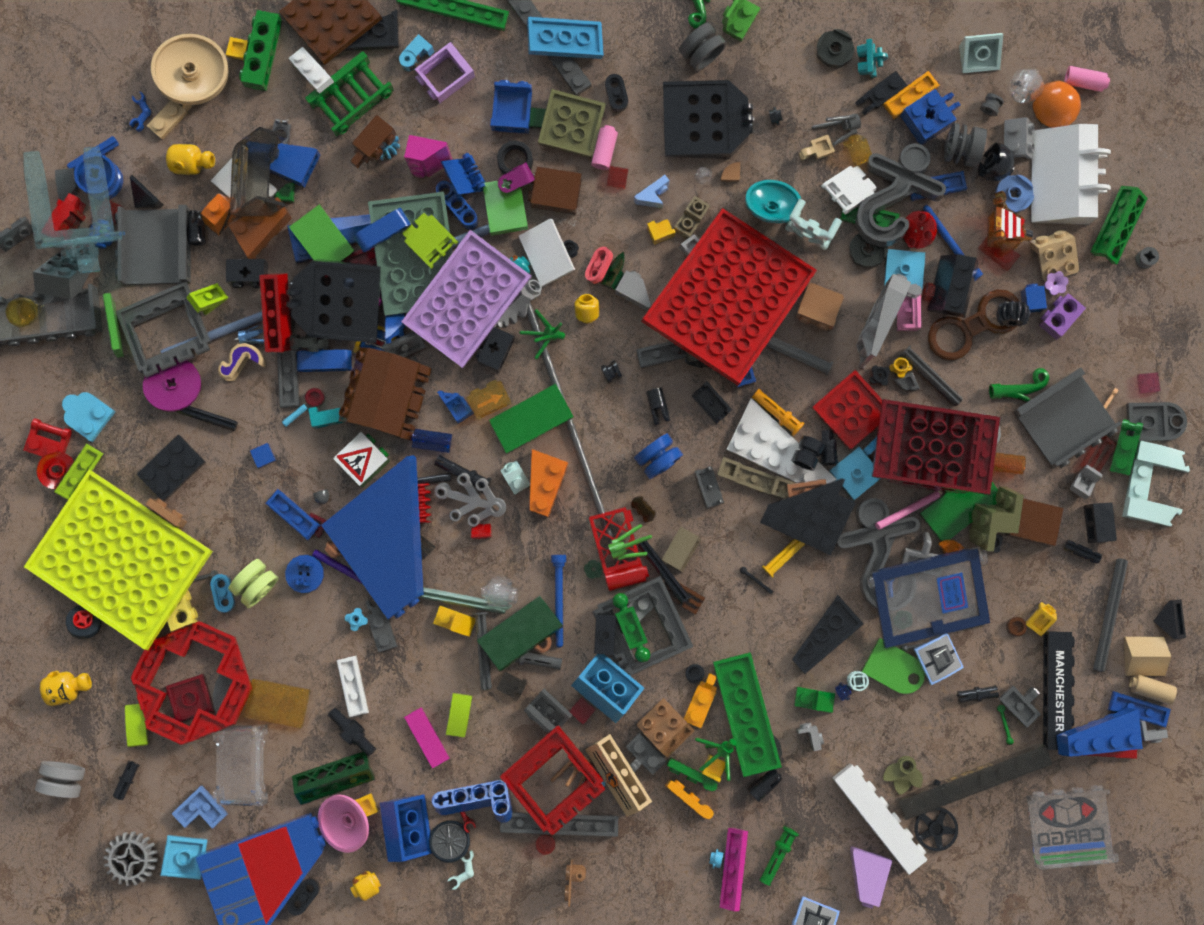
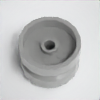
(60, 779)

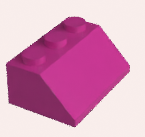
(425, 155)

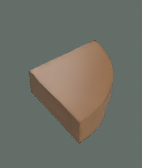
(731, 173)

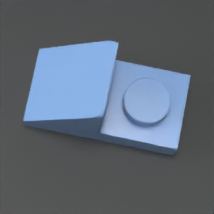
(649, 196)

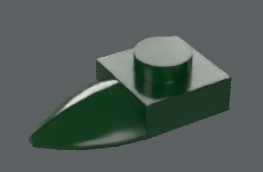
(614, 273)

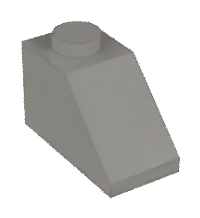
(633, 289)

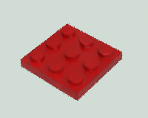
(850, 409)

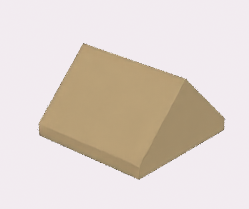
(1146, 656)

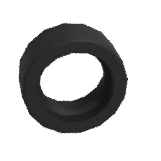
(512, 145)

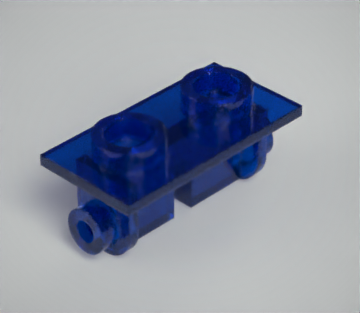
(431, 440)

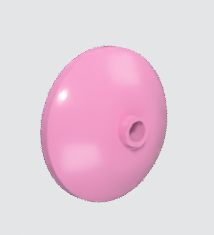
(343, 823)

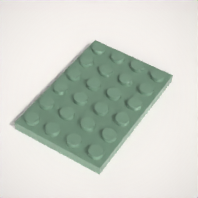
(402, 270)

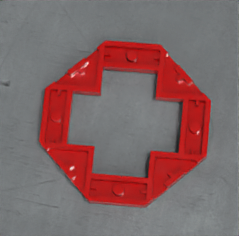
(204, 723)

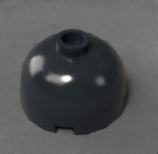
(998, 163)

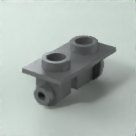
(19, 231)

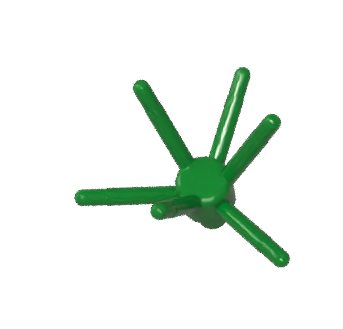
(550, 333)
(723, 749)

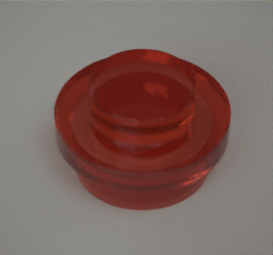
(545, 844)

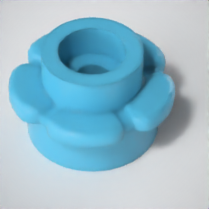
(716, 859)

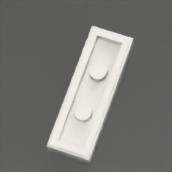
(352, 686)

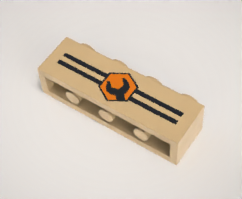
(618, 775)

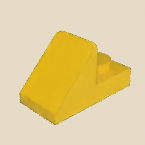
(454, 621)

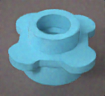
(362, 620)

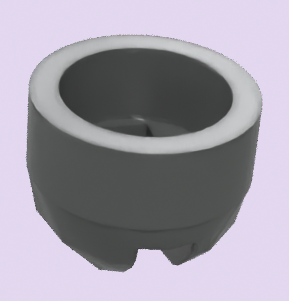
(321, 496)

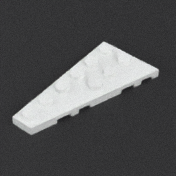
(770, 446)

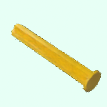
(780, 559)

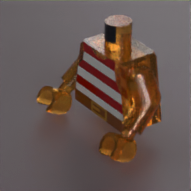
(1006, 227)

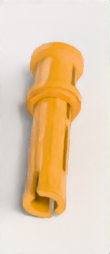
(785, 418)

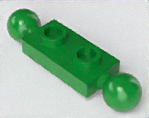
(631, 627)

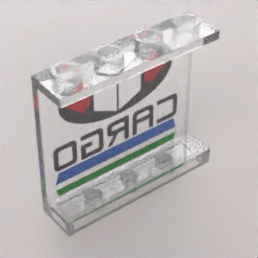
(1070, 828)

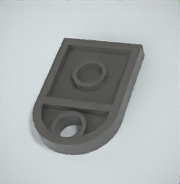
(1156, 420)

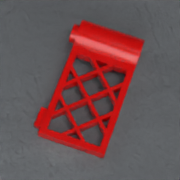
(623, 574)

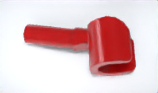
(466, 821)

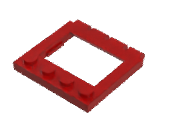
(535, 759)

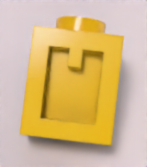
(1042, 619)

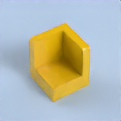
(660, 231)
(715, 769)

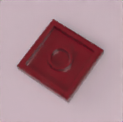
(188, 696)

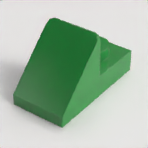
(814, 699)

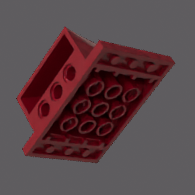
(935, 448)

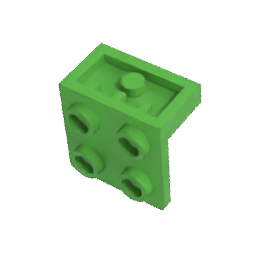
(739, 18)

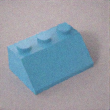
(607, 687)

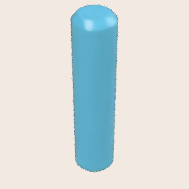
(294, 415)

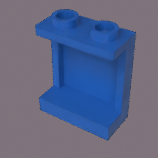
(511, 107)

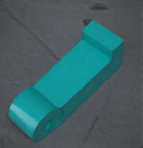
(324, 418)

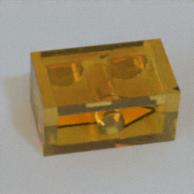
(488, 399)

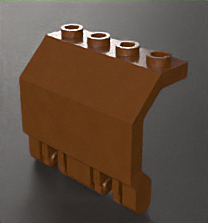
(383, 392)

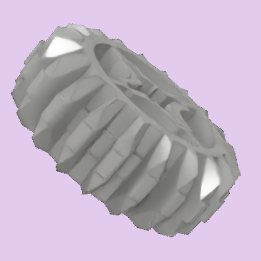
(133, 842)

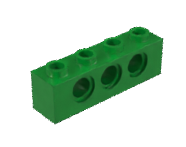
(260, 78)

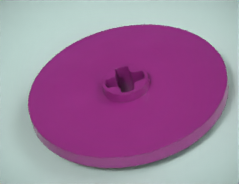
(173, 398)

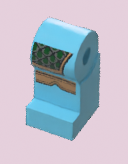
(414, 52)

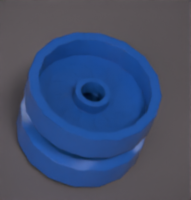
(113, 176)
(658, 456)

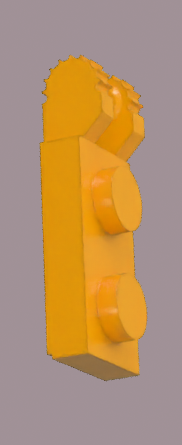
(689, 799)

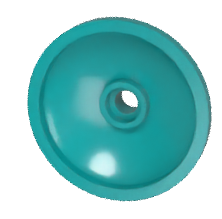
(771, 201)

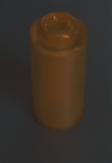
(1009, 463)

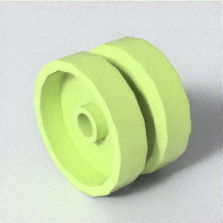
(253, 583)

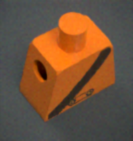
(217, 214)

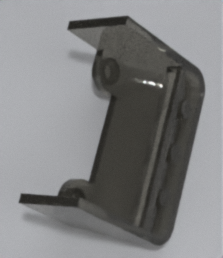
(252, 173)

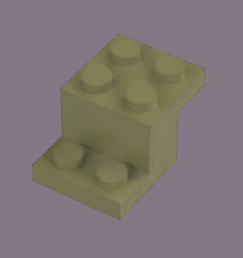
(990, 519)

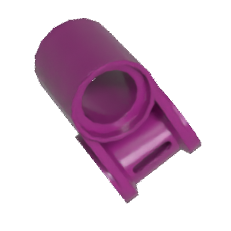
(519, 177)

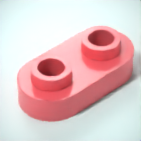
(598, 265)

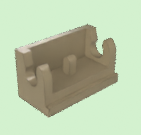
(681, 549)

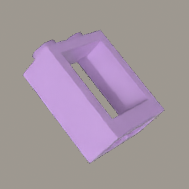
(447, 51)

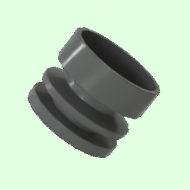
(968, 146)

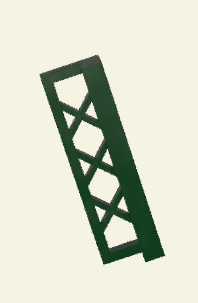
(333, 781)

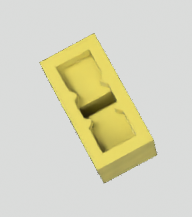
(183, 606)

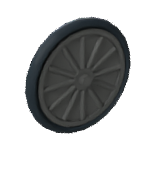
(449, 841)

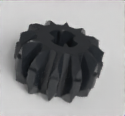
(1013, 313)

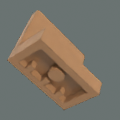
(665, 727)

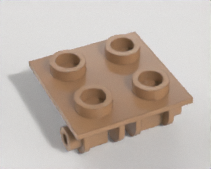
(574, 873)

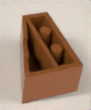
(256, 231)

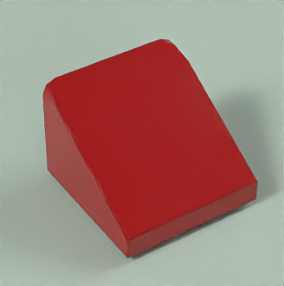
(481, 531)

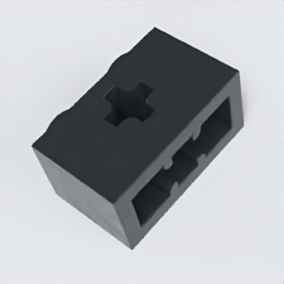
(238, 267)
(495, 360)

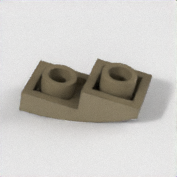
(691, 217)

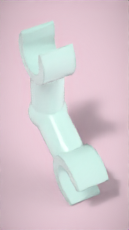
(468, 871)

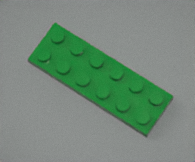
(747, 714)

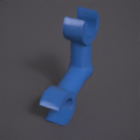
(146, 112)

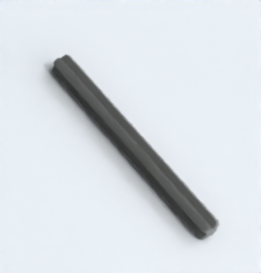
(1110, 615)

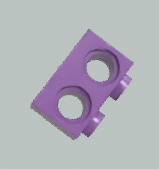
(1064, 318)

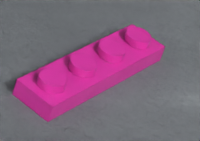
(733, 869)

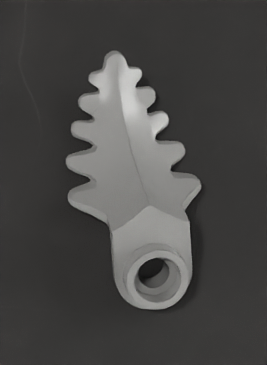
(520, 304)

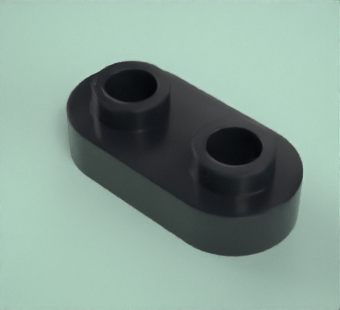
(616, 94)
(304, 896)

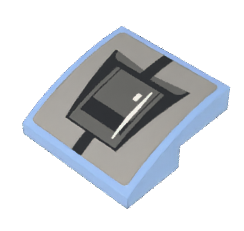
(938, 658)
(814, 913)

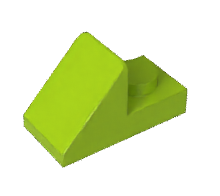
(207, 298)

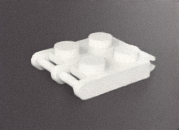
(849, 188)

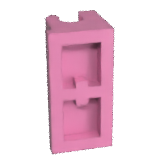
(909, 315)

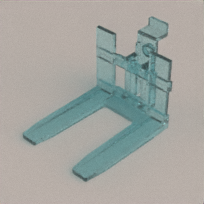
(73, 239)

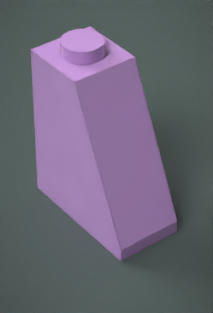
(869, 875)

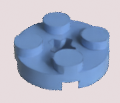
(1024, 189)

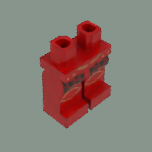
(68, 213)

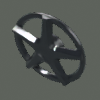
(936, 829)

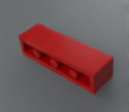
(275, 313)

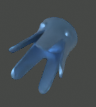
(244, 336)

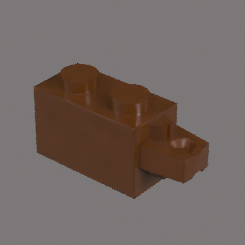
(372, 141)

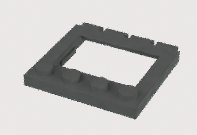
(152, 307)
(668, 616)

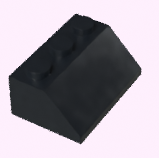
(953, 285)

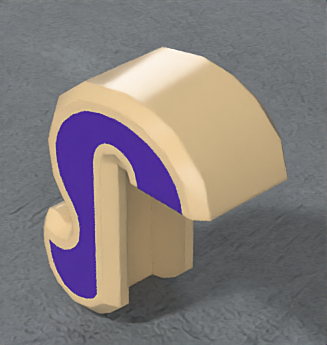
(237, 359)

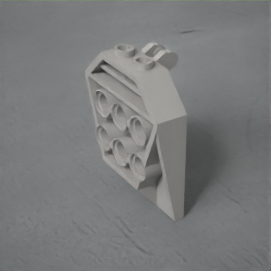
(883, 316)

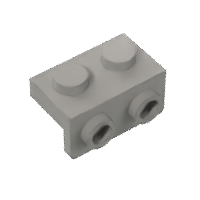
(1019, 137)

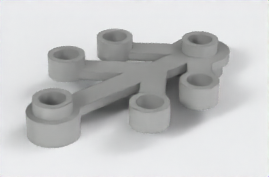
(472, 499)

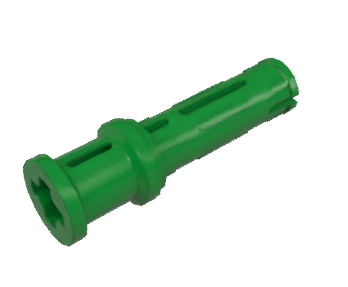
(768, 877)

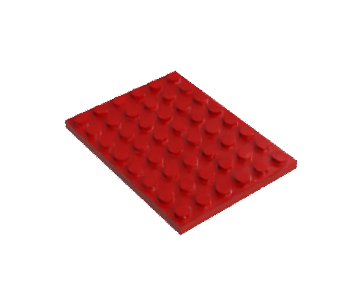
(729, 296)

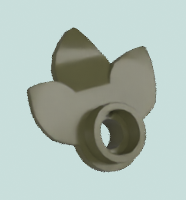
(902, 777)

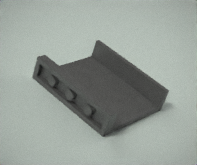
(153, 246)
(1066, 419)

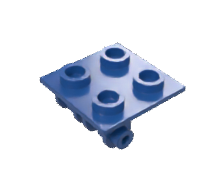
(463, 175)

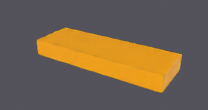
(910, 94)

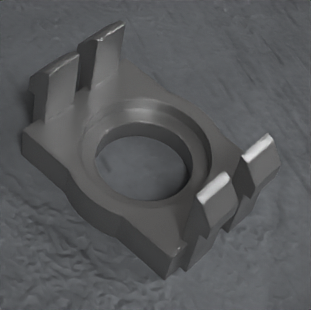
(282, 126)

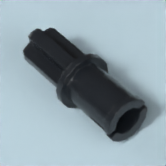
(126, 780)

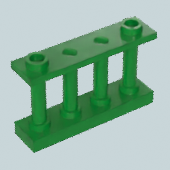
(346, 75)

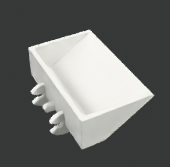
(1067, 174)

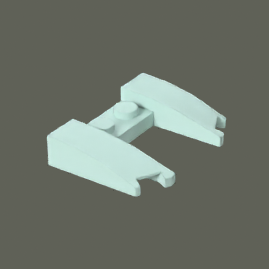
(1136, 501)

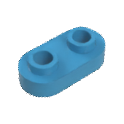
(220, 594)

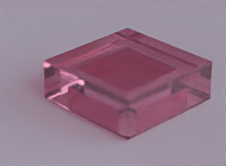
(1148, 383)

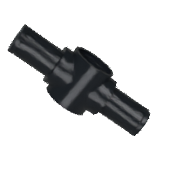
(351, 731)

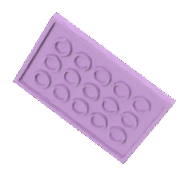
(466, 299)

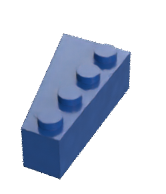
(1109, 734)

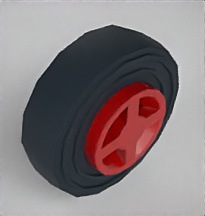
(80, 616)

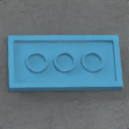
(565, 37)

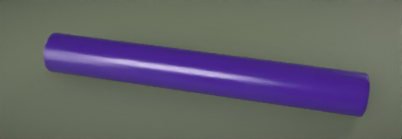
(336, 565)

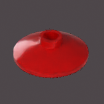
(44, 468)

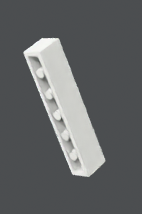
(879, 818)

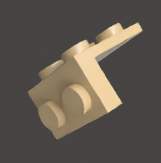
(1056, 253)

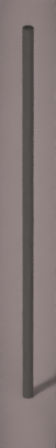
(572, 430)

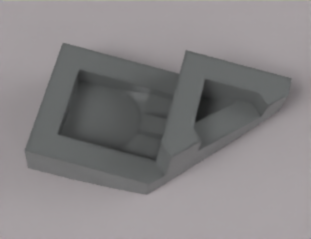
(65, 182)

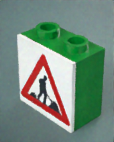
(362, 459)

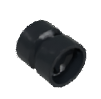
(809, 451)

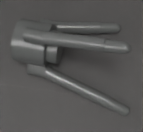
(849, 123)

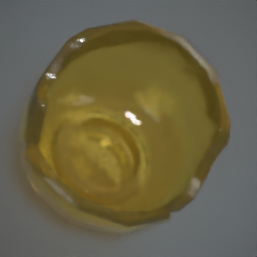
(21, 312)

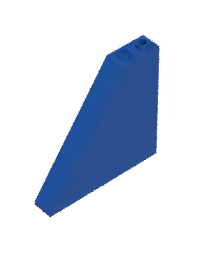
(383, 538)

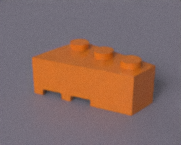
(546, 480)

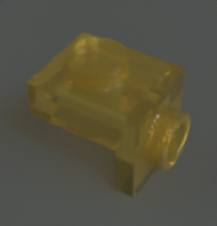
(858, 149)

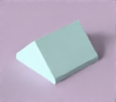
(981, 52)

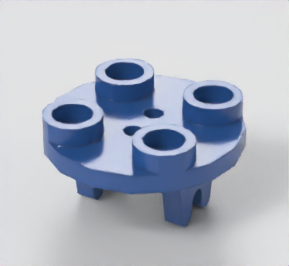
(304, 583)

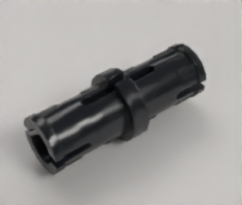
(977, 694)

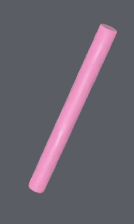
(907, 510)

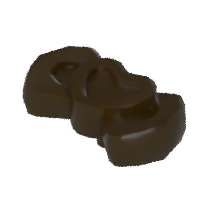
(643, 508)

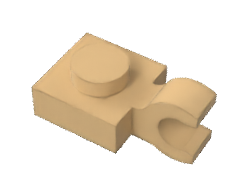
(819, 148)

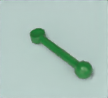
(1000, 708)

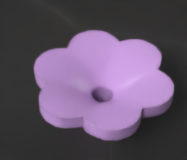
(1060, 283)

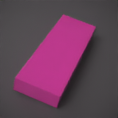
(427, 737)

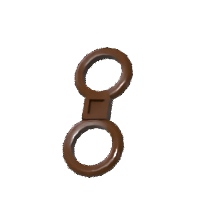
(970, 326)

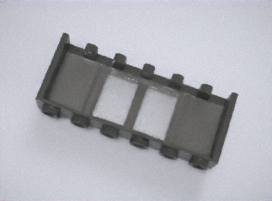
(56, 318)

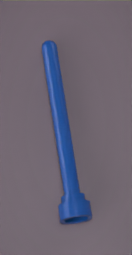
(947, 237)
(559, 561)

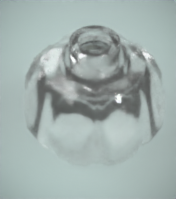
(1026, 85)
(500, 593)

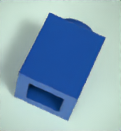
(1034, 297)

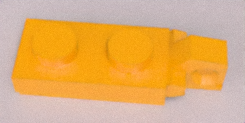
(701, 702)

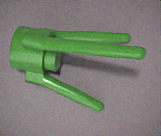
(619, 548)

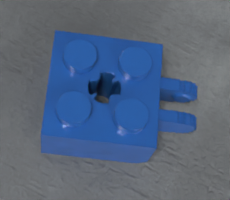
(934, 107)

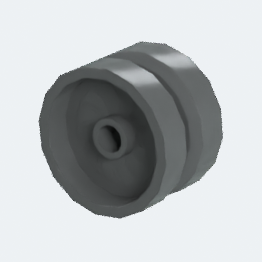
(702, 46)

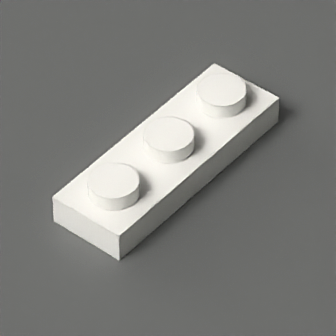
(311, 70)

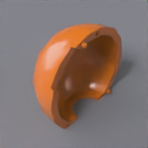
(1057, 104)

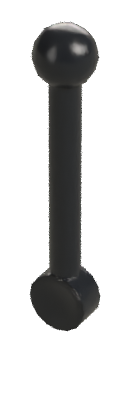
(743, 570)

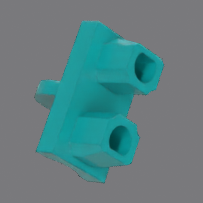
(868, 50)

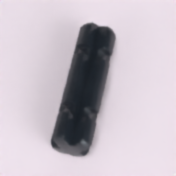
(1082, 551)

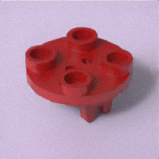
(923, 237)

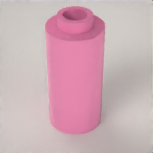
(1086, 79)
(604, 148)

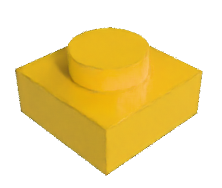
(236, 48)
(368, 804)

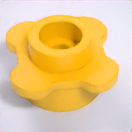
(900, 361)

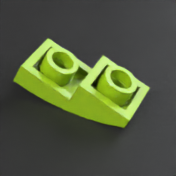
(458, 715)
(135, 726)

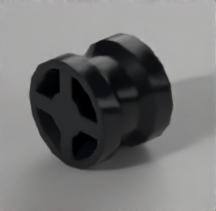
(611, 371)

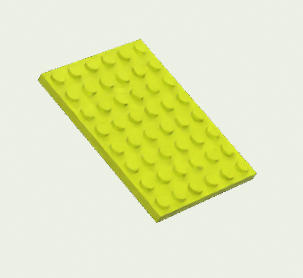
(118, 559)

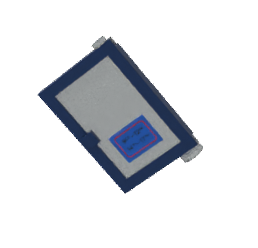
(931, 596)

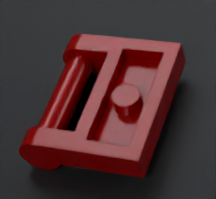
(41, 445)

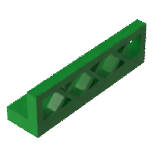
(1117, 221)

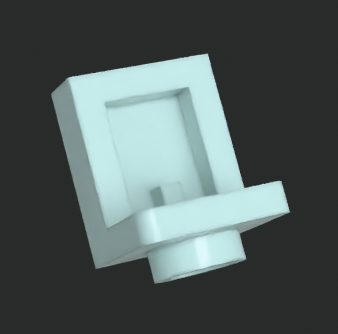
(515, 477)

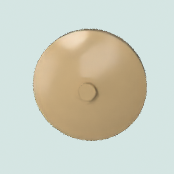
(189, 69)

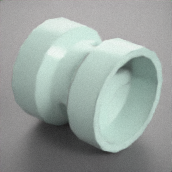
(857, 680)

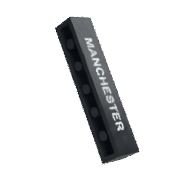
(1057, 686)

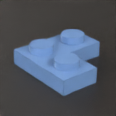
(201, 804)

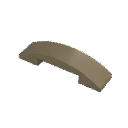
(753, 478)

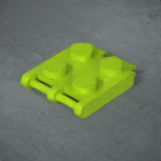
(428, 239)

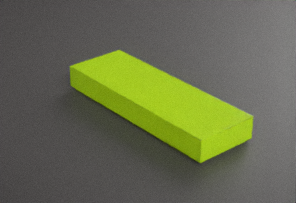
(85, 461)

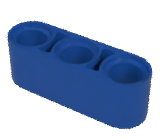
(461, 213)
(382, 230)
(324, 361)

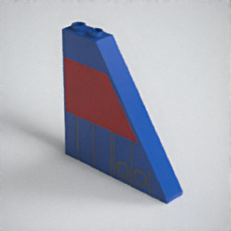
(261, 871)

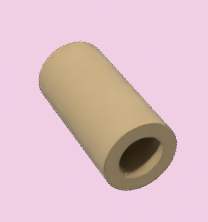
(1153, 689)

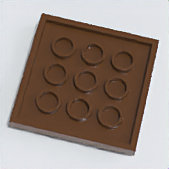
(330, 24)

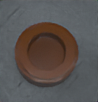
(1016, 626)

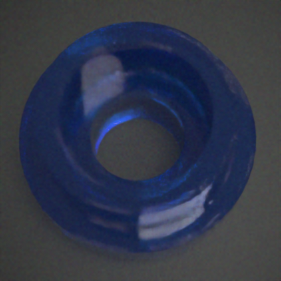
(843, 691)

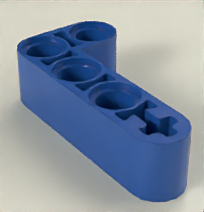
(471, 802)

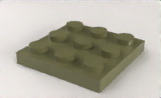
(571, 123)

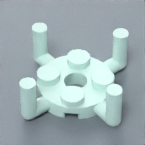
(810, 228)

